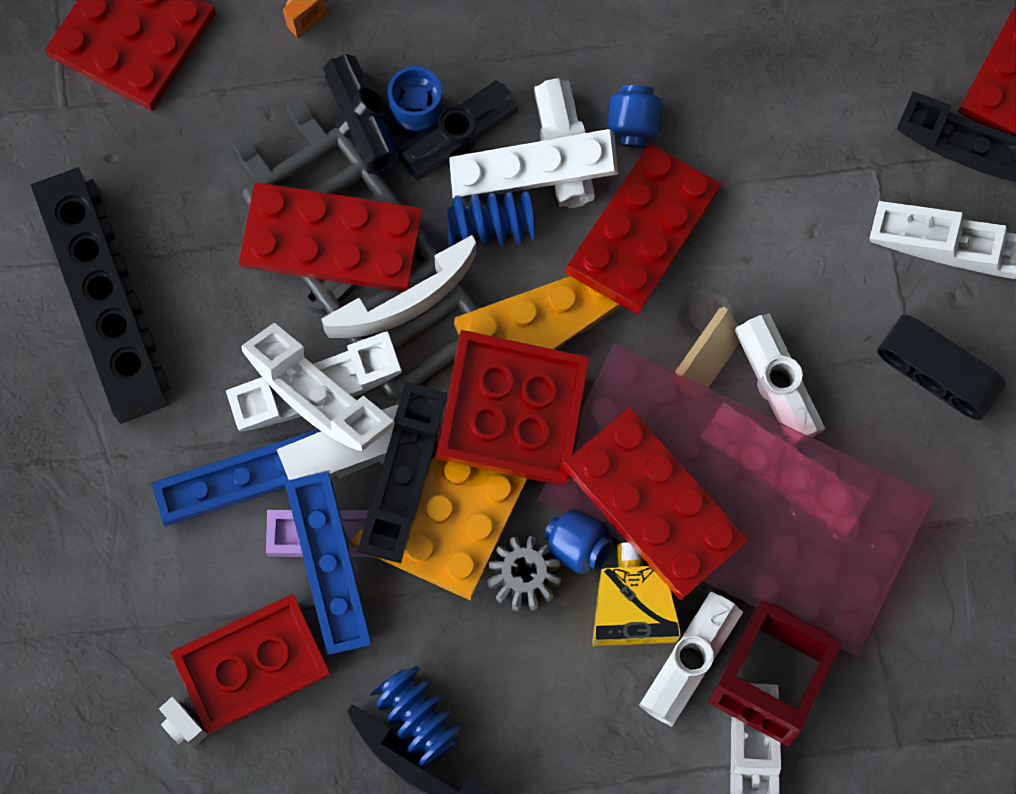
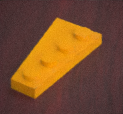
(542, 315)

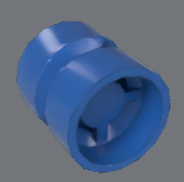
(414, 100)

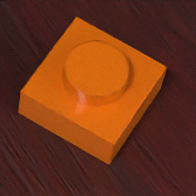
(303, 14)

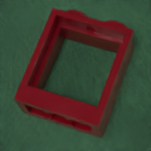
(755, 705)

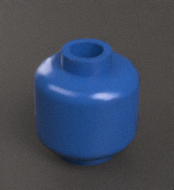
(635, 115)
(578, 541)

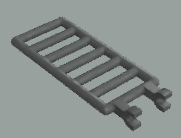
(319, 145)

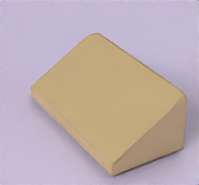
(711, 349)

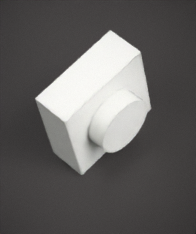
(181, 724)

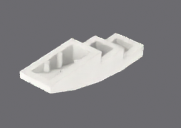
(945, 238)
(324, 453)
(754, 756)

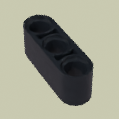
(941, 367)

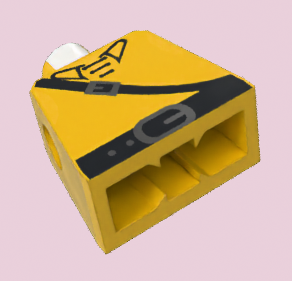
(633, 604)

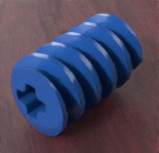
(491, 219)
(418, 716)

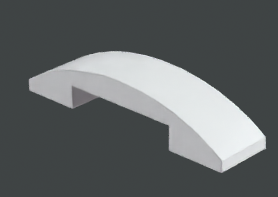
(356, 321)
(355, 371)
(313, 393)

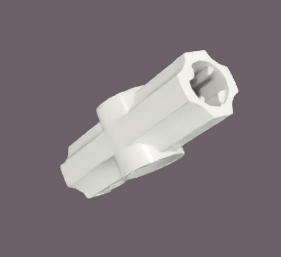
(560, 120)
(769, 354)
(676, 682)

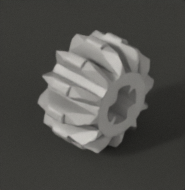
(532, 561)

